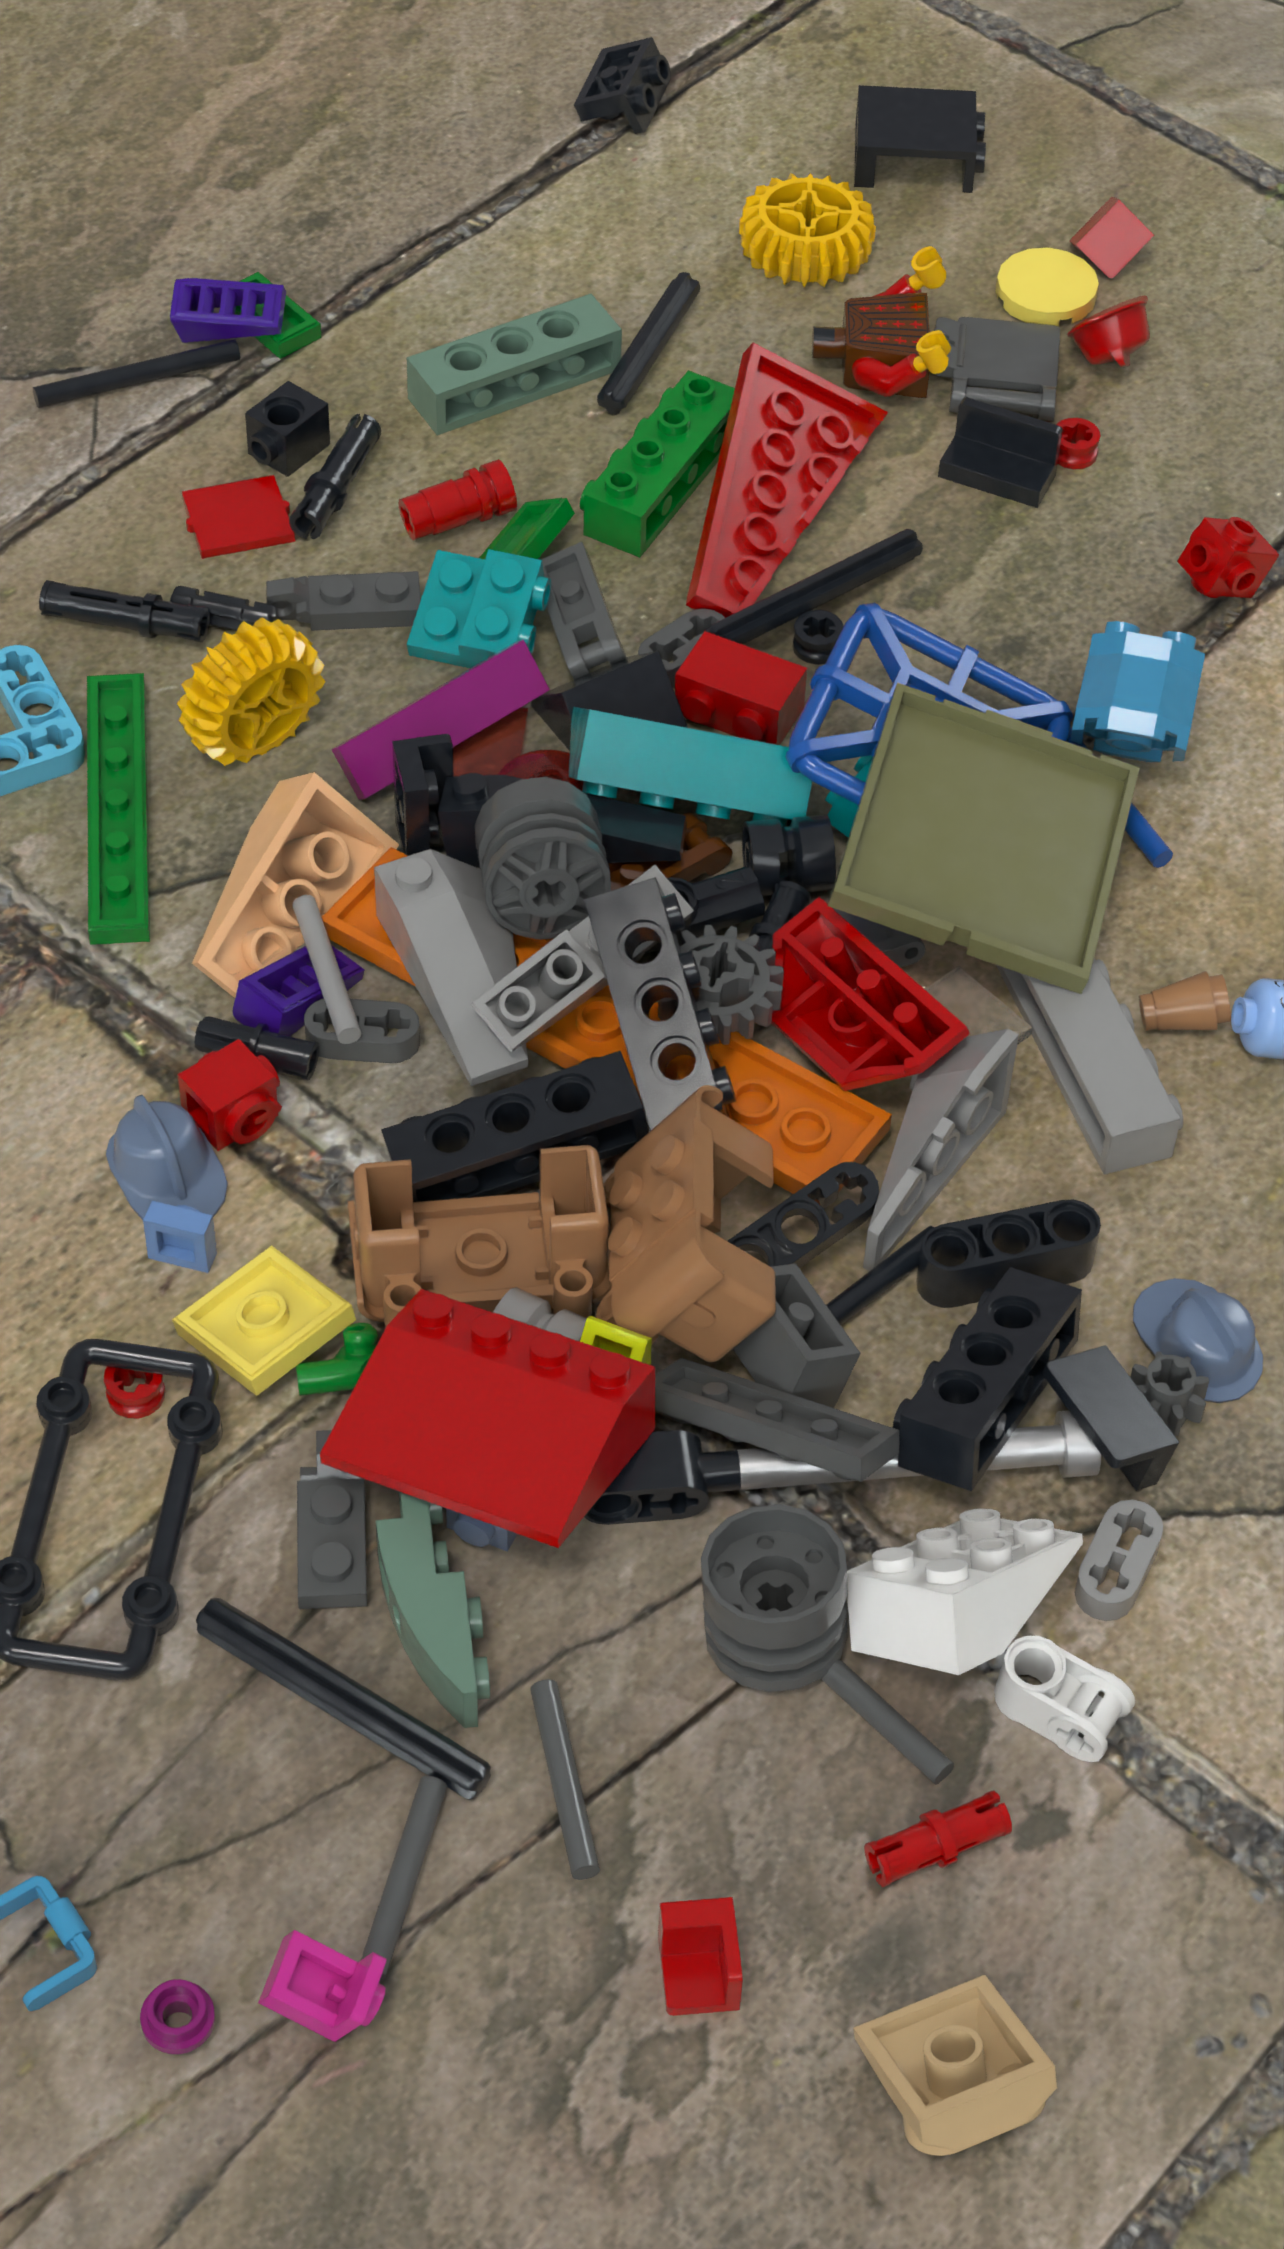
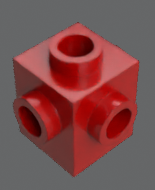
(1227, 558)

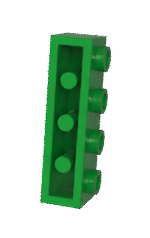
(658, 465)

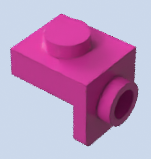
(323, 1987)

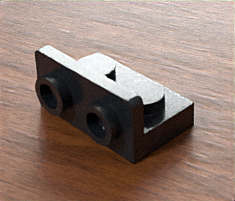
(625, 80)
(419, 781)

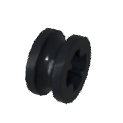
(816, 635)

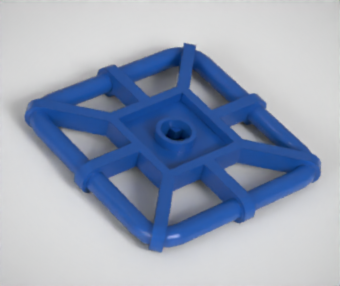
(886, 631)

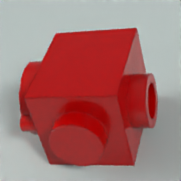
(231, 1095)

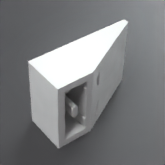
(956, 1590)

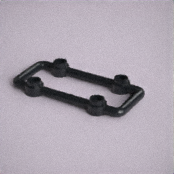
(149, 1601)

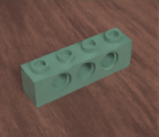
(513, 364)

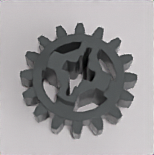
(736, 982)

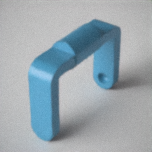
(68, 1927)

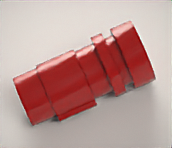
(459, 501)

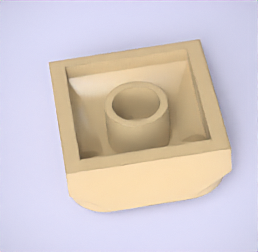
(958, 2067)

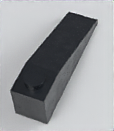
(627, 829)

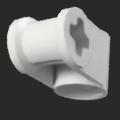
(1064, 1699)

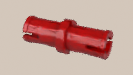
(938, 1838)

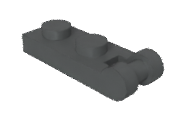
(580, 611)

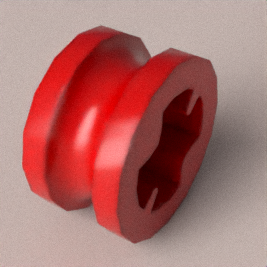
(1087, 439)
(136, 1404)

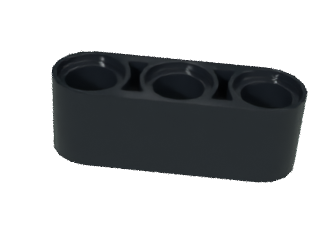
(975, 1253)

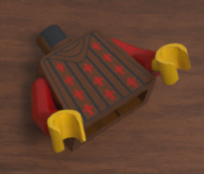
(888, 336)

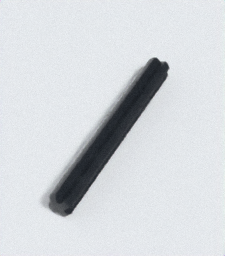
(819, 588)
(343, 1698)

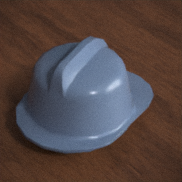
(165, 1159)
(1208, 1327)

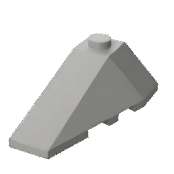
(451, 950)
(944, 1123)

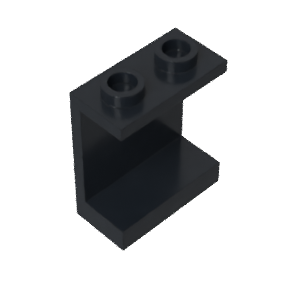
(920, 126)

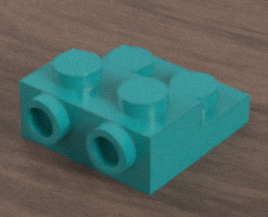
(478, 607)

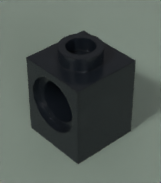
(287, 428)

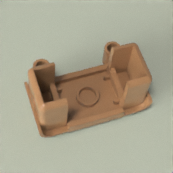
(482, 1244)
(664, 1256)

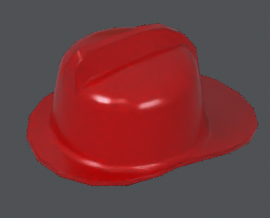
(1113, 333)

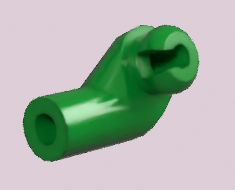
(345, 1368)

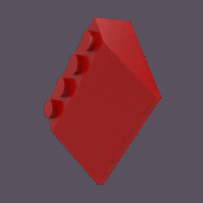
(493, 1417)

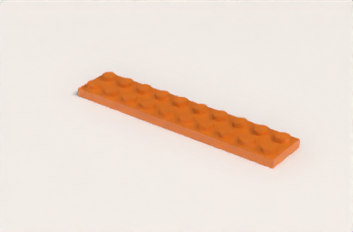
(792, 1108)

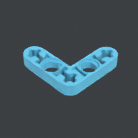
(39, 732)

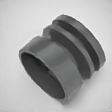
(540, 856)
(774, 1597)

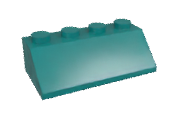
(686, 765)

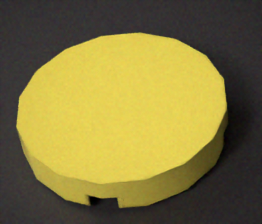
(1047, 286)

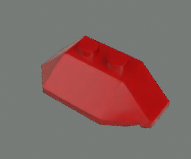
(854, 1005)

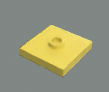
(264, 1320)

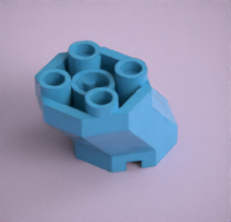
(1138, 693)

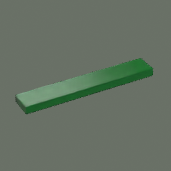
(117, 810)

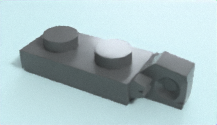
(347, 600)
(330, 1536)

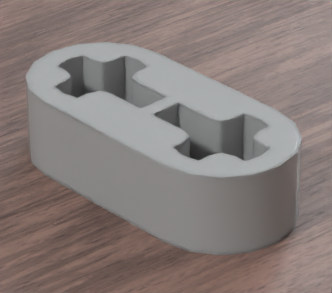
(1106, 1554)

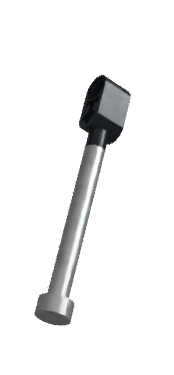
(673, 1474)

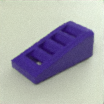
(195, 302)
(260, 998)

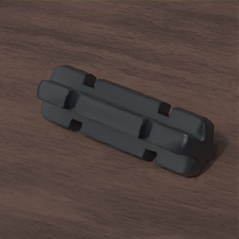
(225, 610)

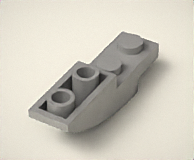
(555, 979)

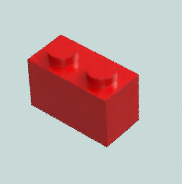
(740, 689)

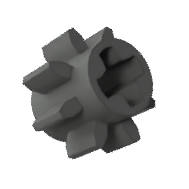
(1172, 1389)

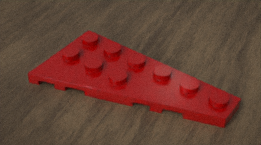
(775, 470)

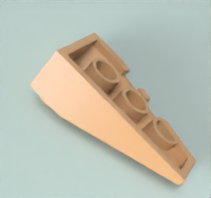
(297, 846)

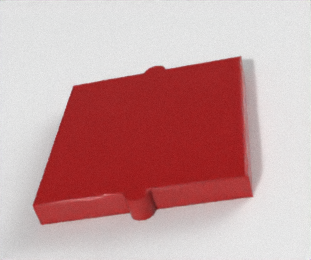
(238, 516)

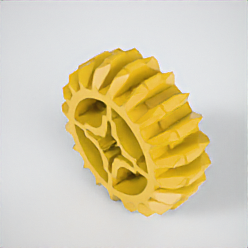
(807, 229)
(251, 691)

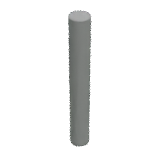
(326, 969)

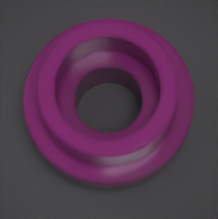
(171, 1998)

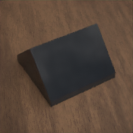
(627, 688)

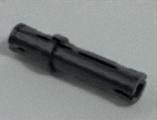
(327, 488)
(144, 614)

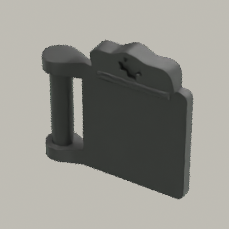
(1002, 357)

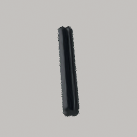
(648, 343)

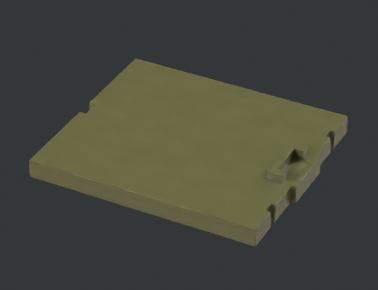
(986, 837)

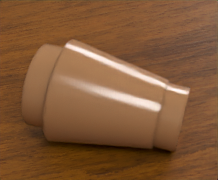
(1187, 1004)

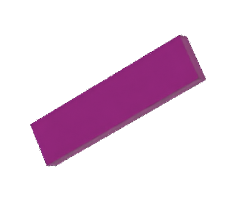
(455, 708)

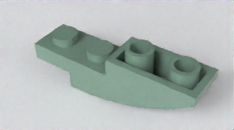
(432, 1609)

